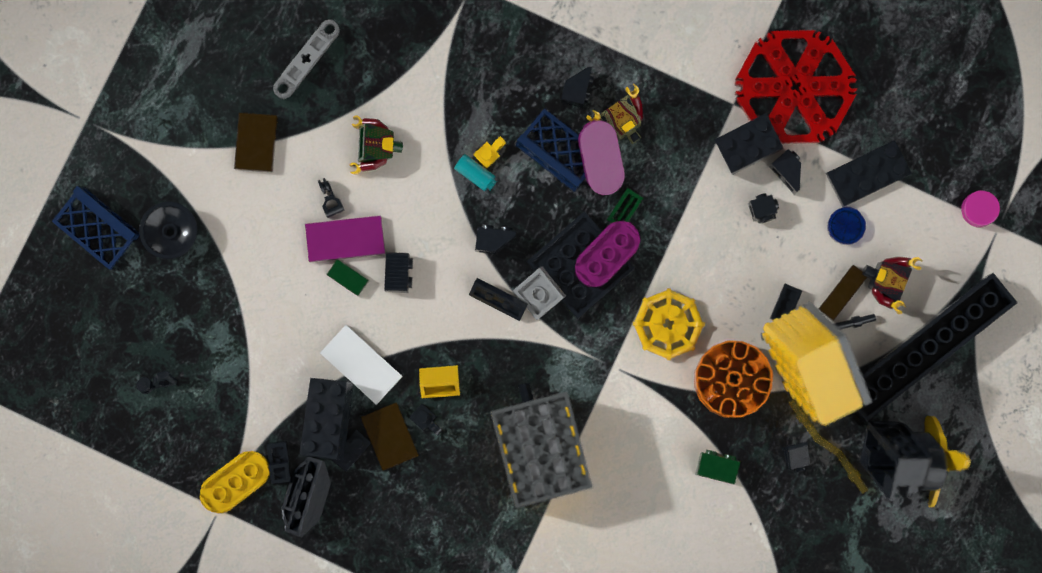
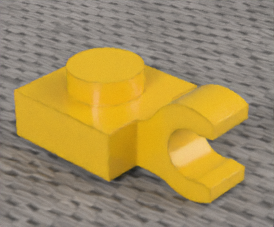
(488, 153)

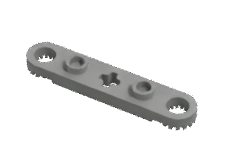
(297, 70)

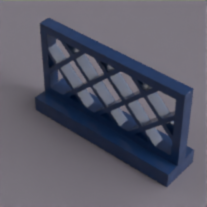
(546, 158)
(107, 215)

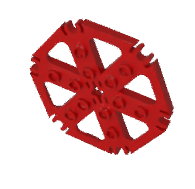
(780, 86)

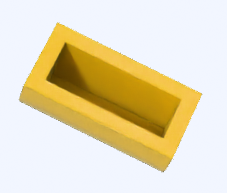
(439, 381)

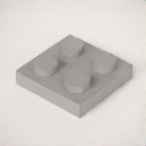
(539, 292)

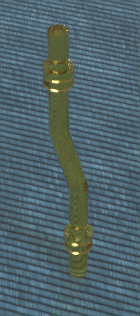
(853, 474)

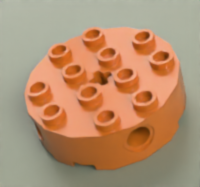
(752, 381)

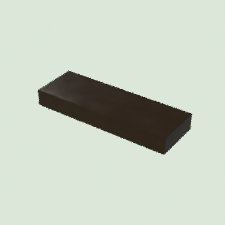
(842, 293)

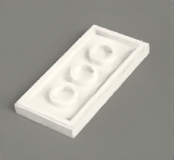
(361, 364)

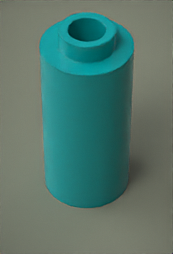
(475, 173)

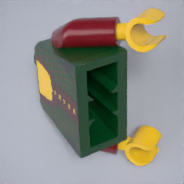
(375, 144)

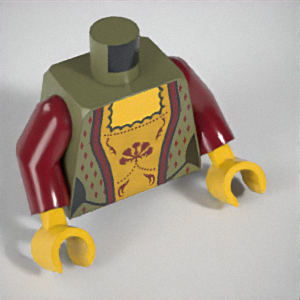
(624, 116)

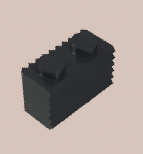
(397, 272)

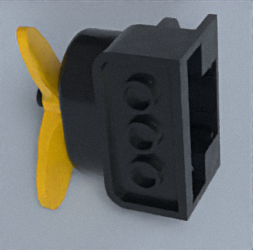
(909, 460)

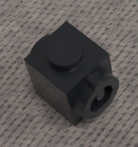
(763, 208)

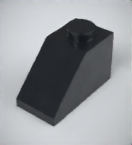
(788, 170)
(797, 456)

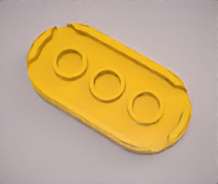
(234, 482)

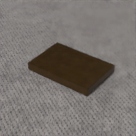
(255, 142)
(389, 436)

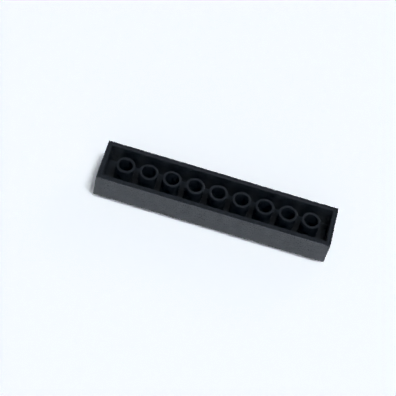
(934, 343)

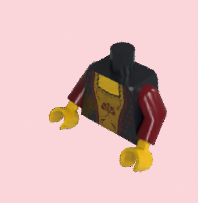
(890, 279)

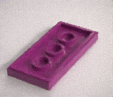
(345, 238)

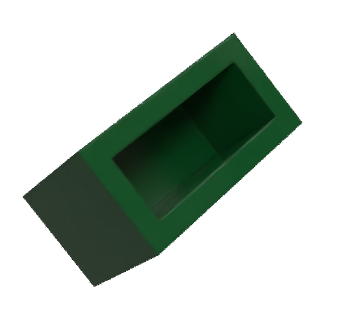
(717, 467)

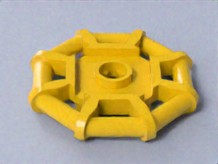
(678, 329)

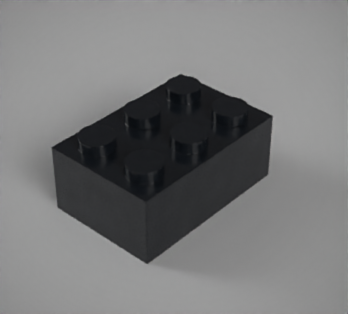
(749, 144)

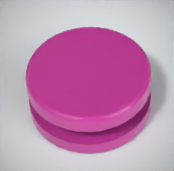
(980, 209)

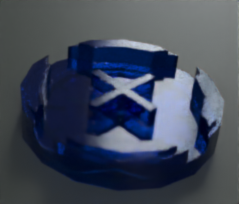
(846, 226)

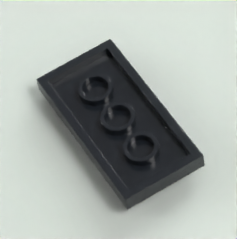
(868, 173)

